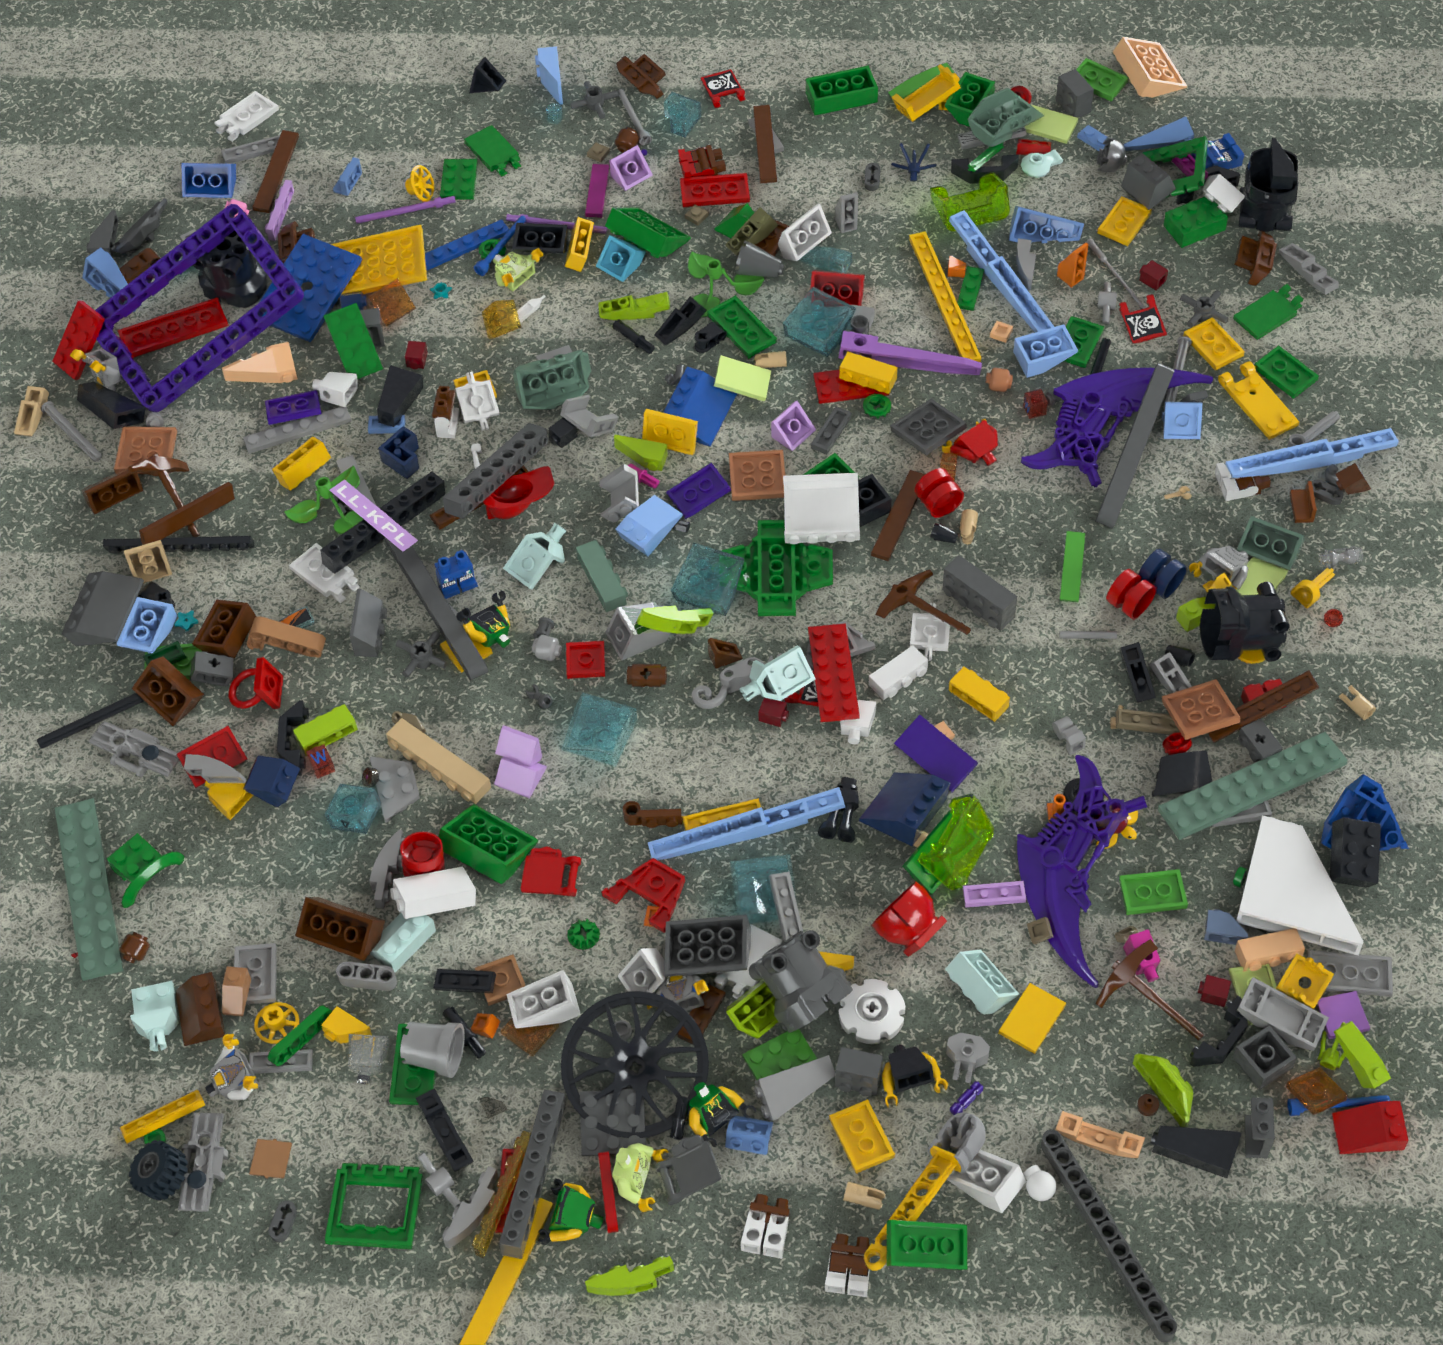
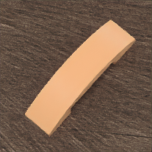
(1099, 1138)

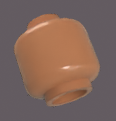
(999, 379)

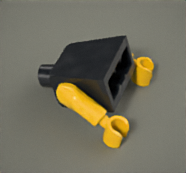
(908, 1070)

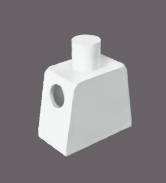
(337, 387)
(862, 726)

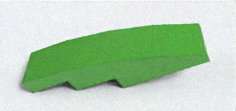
(917, 81)
(1072, 566)

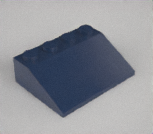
(906, 805)

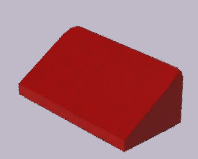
(1026, 147)

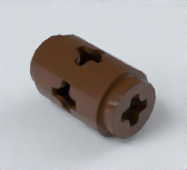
(657, 675)

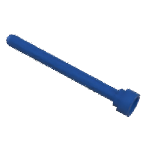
(482, 266)
(1295, 1107)

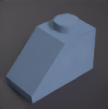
(1223, 928)

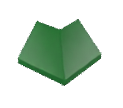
(734, 220)

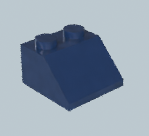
(271, 779)

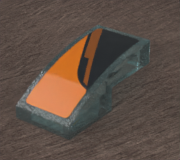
(300, 618)

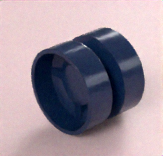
(1163, 572)

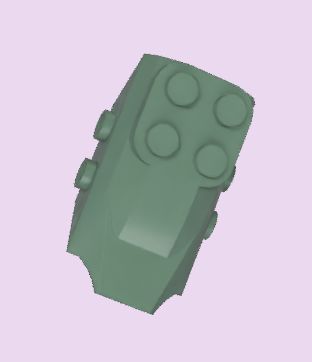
(1000, 116)
(552, 381)

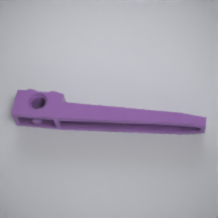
(906, 357)

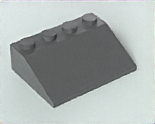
(102, 608)
(707, 945)

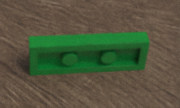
(970, 288)

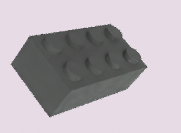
(979, 593)

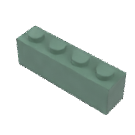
(601, 575)

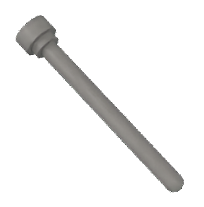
(644, 136)

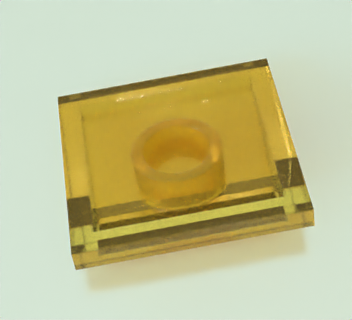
(501, 318)

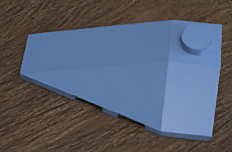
(1167, 135)
(1042, 227)
(103, 273)

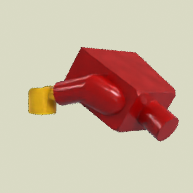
(975, 444)

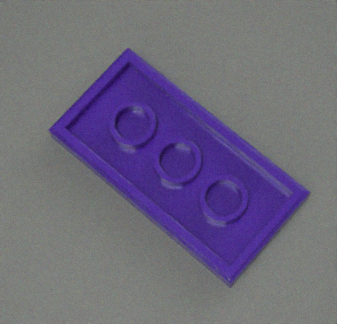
(935, 752)

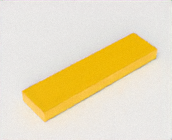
(702, 818)
(162, 1116)

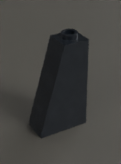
(398, 394)
(110, 406)
(1198, 1147)

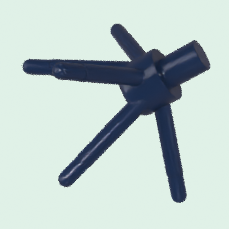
(914, 168)

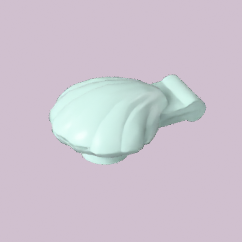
(1038, 164)

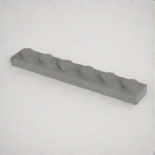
(296, 429)

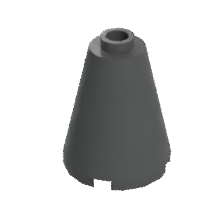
(757, 262)

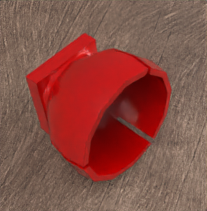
(909, 920)

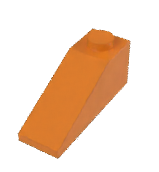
(1073, 267)

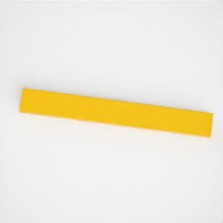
(503, 1284)

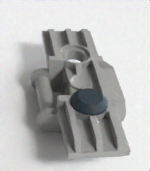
(138, 743)
(208, 1161)

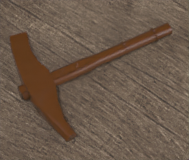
(161, 467)
(905, 593)
(1125, 972)

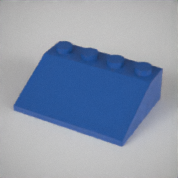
(700, 401)

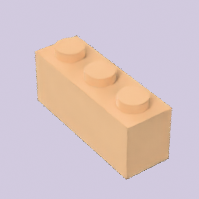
(1269, 949)

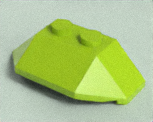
(754, 1011)
(1167, 1085)

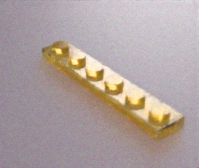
(498, 1202)

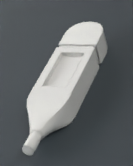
(529, 308)

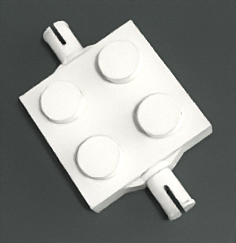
(477, 401)
(929, 633)

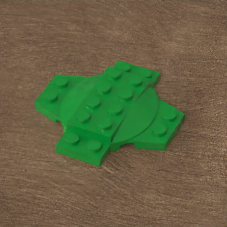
(781, 571)

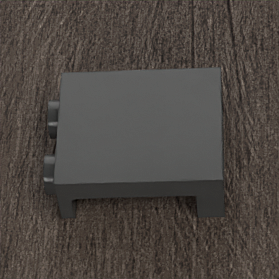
(1259, 1128)

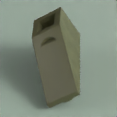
(754, 230)

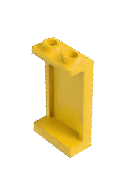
(928, 95)

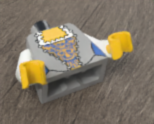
(683, 991)
(232, 1073)

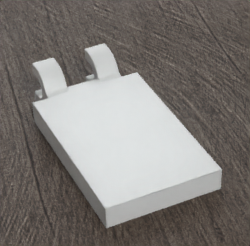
(245, 115)
(311, 570)
(760, 944)

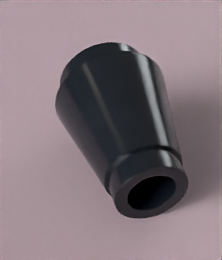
(943, 533)
(1181, 655)

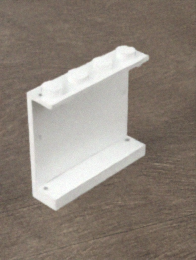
(821, 508)

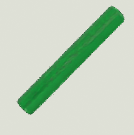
(984, 157)

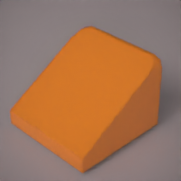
(485, 1025)

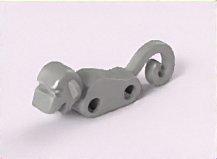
(739, 678)

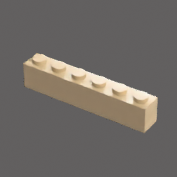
(438, 760)

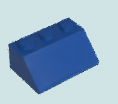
(208, 180)

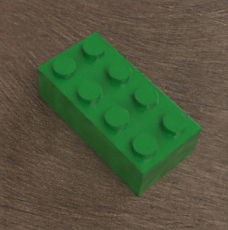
(841, 90)

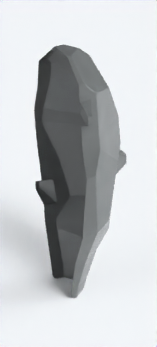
(141, 230)

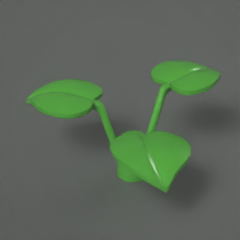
(704, 265)
(306, 510)

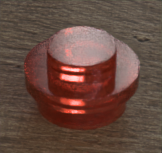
(1333, 618)

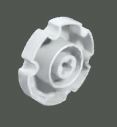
(868, 1026)

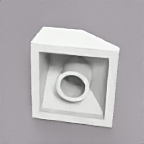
(644, 971)

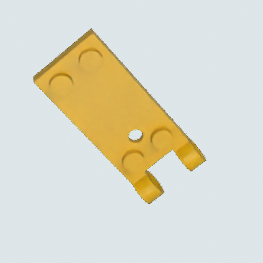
(1262, 408)

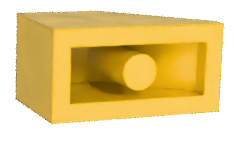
(341, 1024)

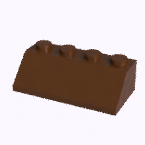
(339, 927)

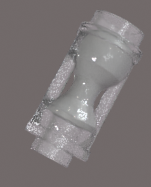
(1349, 555)

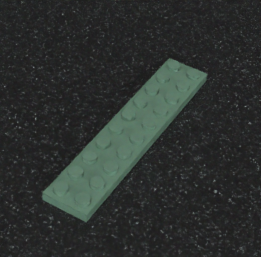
(1252, 785)
(88, 890)

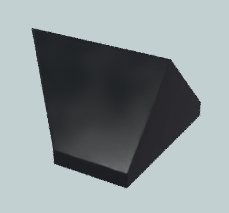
(486, 78)

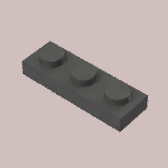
(831, 430)

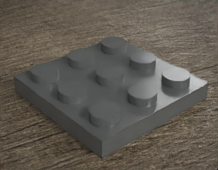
(928, 426)
(623, 1119)

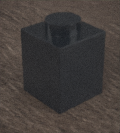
(562, 432)

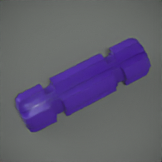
(966, 1098)

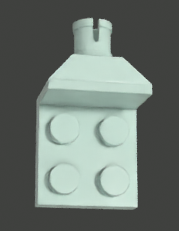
(535, 555)
(779, 677)
(155, 1012)

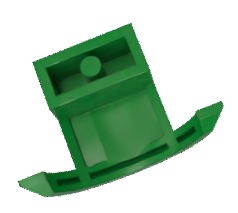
(138, 863)

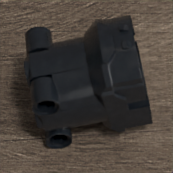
(1263, 204)
(231, 273)
(1243, 623)

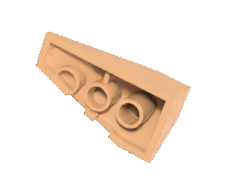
(270, 366)

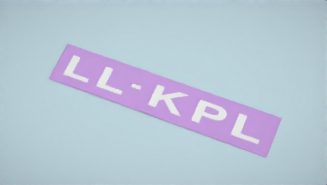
(373, 515)

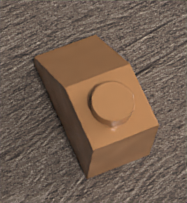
(235, 991)

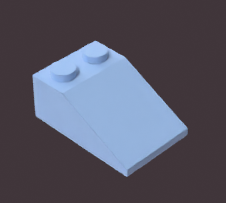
(549, 71)
(1043, 350)
(648, 524)
(147, 625)

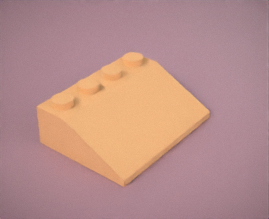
(1148, 67)

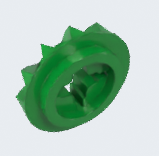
(484, 248)
(874, 400)
(577, 940)

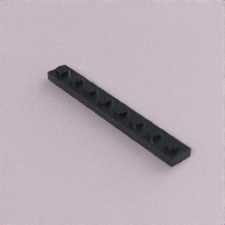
(187, 544)

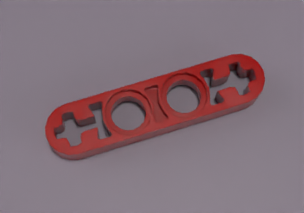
(608, 1192)

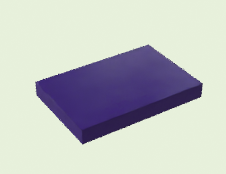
(293, 407)
(698, 491)

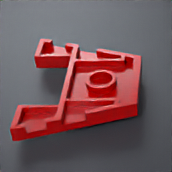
(654, 883)

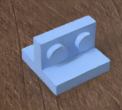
(1182, 420)

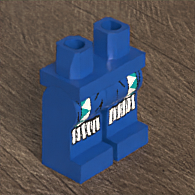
(1223, 153)
(453, 571)

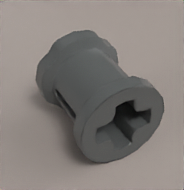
(544, 627)

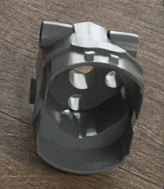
(800, 980)

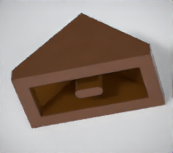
(723, 652)

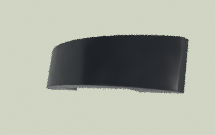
(444, 1130)

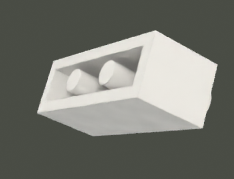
(898, 673)

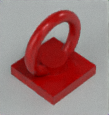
(267, 685)

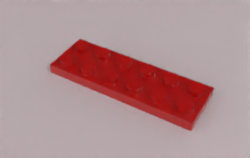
(173, 327)
(833, 673)

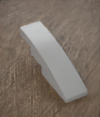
(1306, 266)

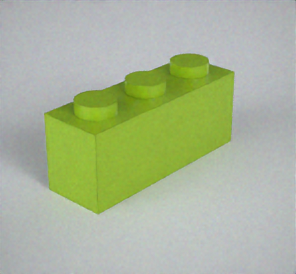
(325, 729)

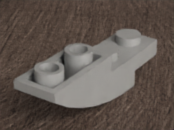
(385, 866)
(469, 1216)

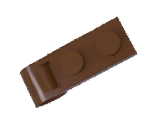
(139, 264)
(651, 818)

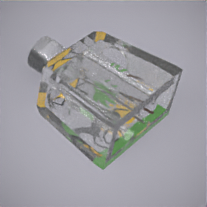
(367, 1055)

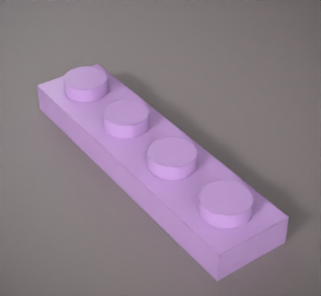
(280, 209)

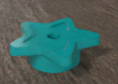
(440, 286)
(188, 624)

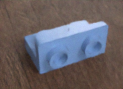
(348, 178)
(748, 1135)

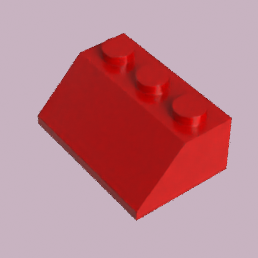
(843, 286)

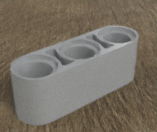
(359, 970)

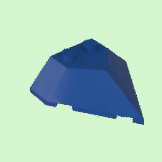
(1366, 802)

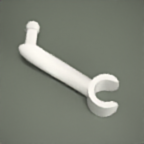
(476, 448)

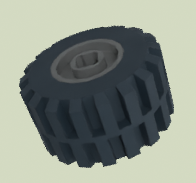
(158, 1170)

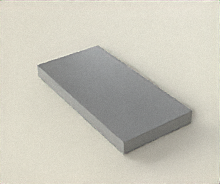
(1356, 973)

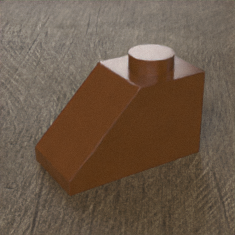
(1352, 480)

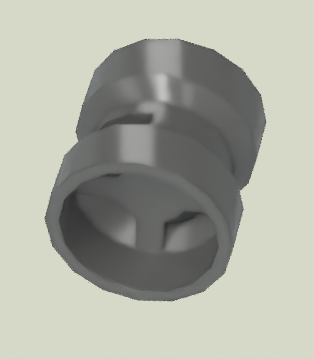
(859, 324)

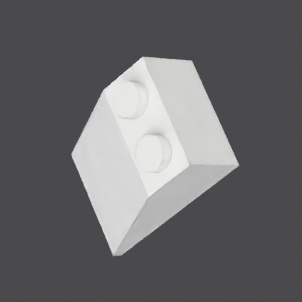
(1223, 193)
(544, 1002)
(990, 1180)

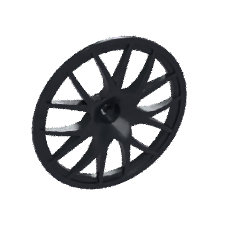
(634, 1052)

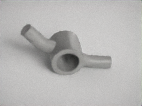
(1106, 301)
(439, 1180)

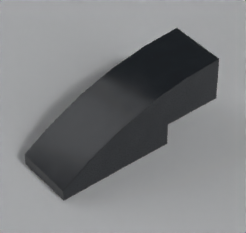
(680, 321)

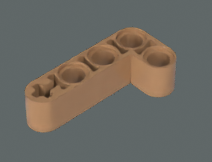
(285, 637)

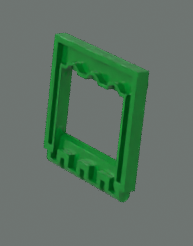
(1165, 154)
(377, 1236)

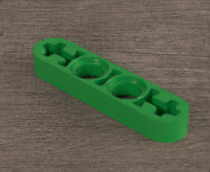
(299, 1036)

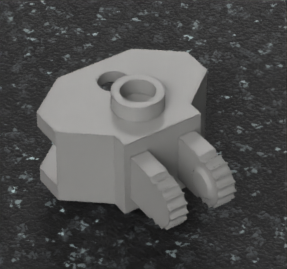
(966, 1054)

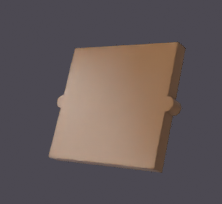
(270, 1158)

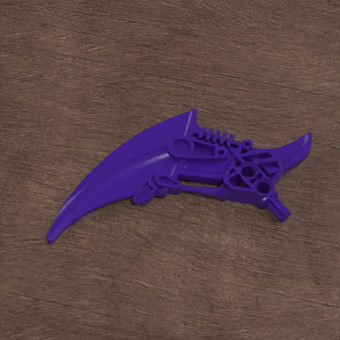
(1088, 407)
(1050, 870)

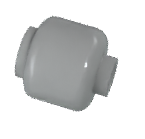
(546, 648)

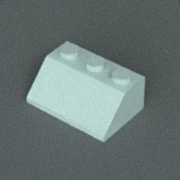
(402, 940)
(981, 981)

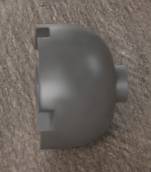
(1112, 154)

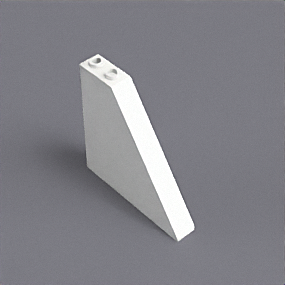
(1293, 890)

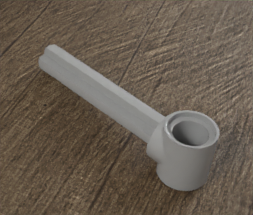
(1314, 431)

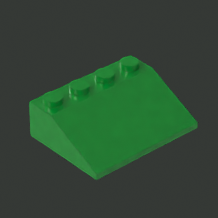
(645, 231)
(486, 843)

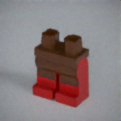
(701, 162)

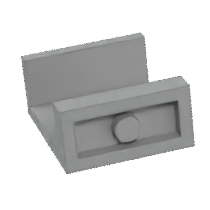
(575, 412)
(624, 492)

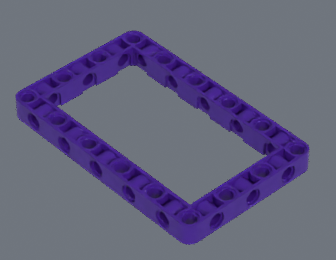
(222, 345)

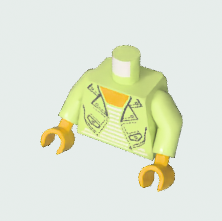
(515, 268)
(632, 1170)

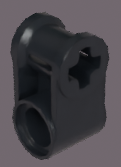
(709, 337)
(156, 593)

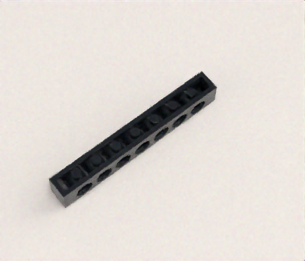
(401, 509)

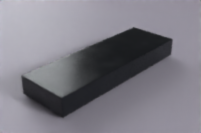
(464, 981)

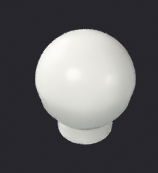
(1039, 1183)

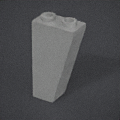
(791, 1086)

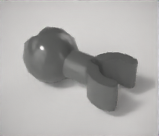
(544, 701)

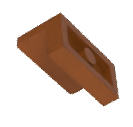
(1303, 504)

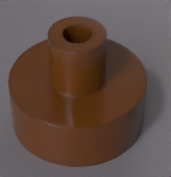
(1148, 1105)

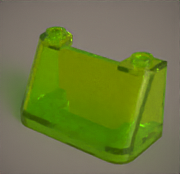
(982, 205)
(960, 843)

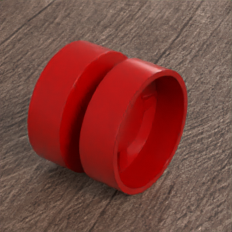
(939, 492)
(1131, 594)
(421, 854)

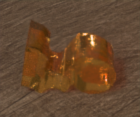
(949, 462)

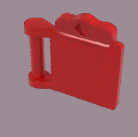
(545, 872)

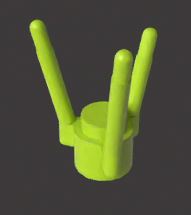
(1330, 1058)

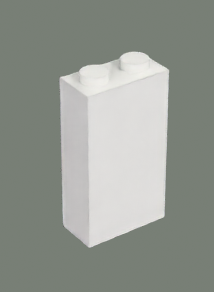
(433, 892)

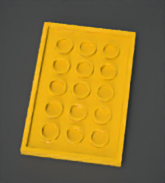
(386, 258)

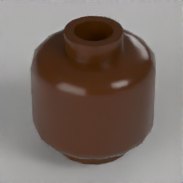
(626, 139)
(134, 947)

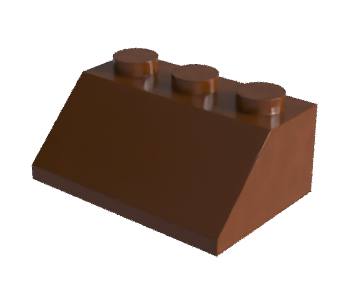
(112, 490)
(225, 628)
(167, 690)
(200, 1009)

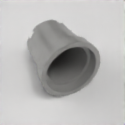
(434, 1047)

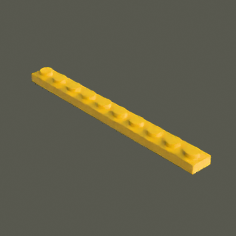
(944, 296)

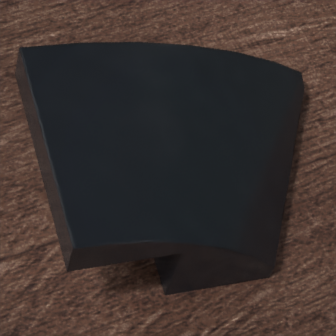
(1182, 773)

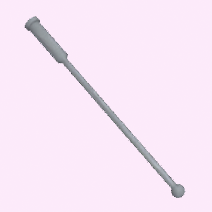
(1103, 258)

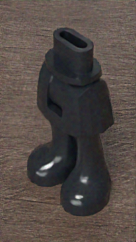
(851, 800)

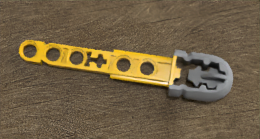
(961, 1132)

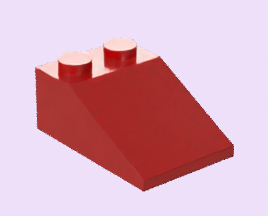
(1371, 1128)

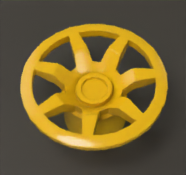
(417, 184)
(275, 1020)

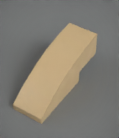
(30, 411)

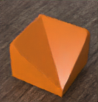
(956, 267)

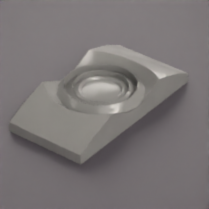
(1286, 1016)

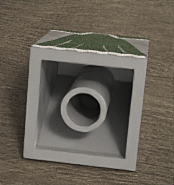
(630, 637)

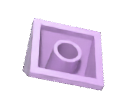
(629, 168)
(792, 427)
(518, 746)
(519, 777)

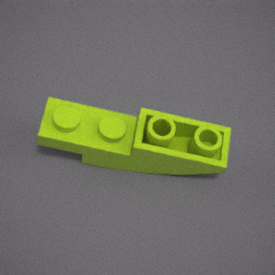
(628, 308)
(671, 620)
(622, 1282)

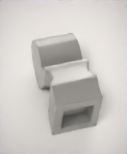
(1066, 730)

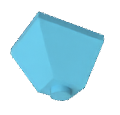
(620, 258)

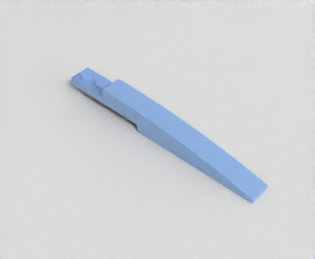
(1000, 273)
(1312, 455)
(747, 825)

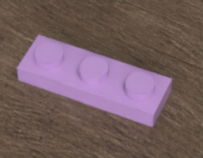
(994, 894)

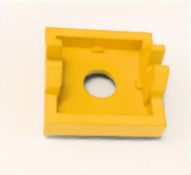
(1300, 968)

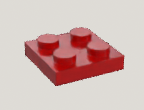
(585, 659)

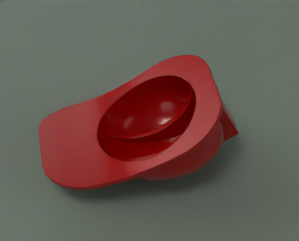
(518, 493)

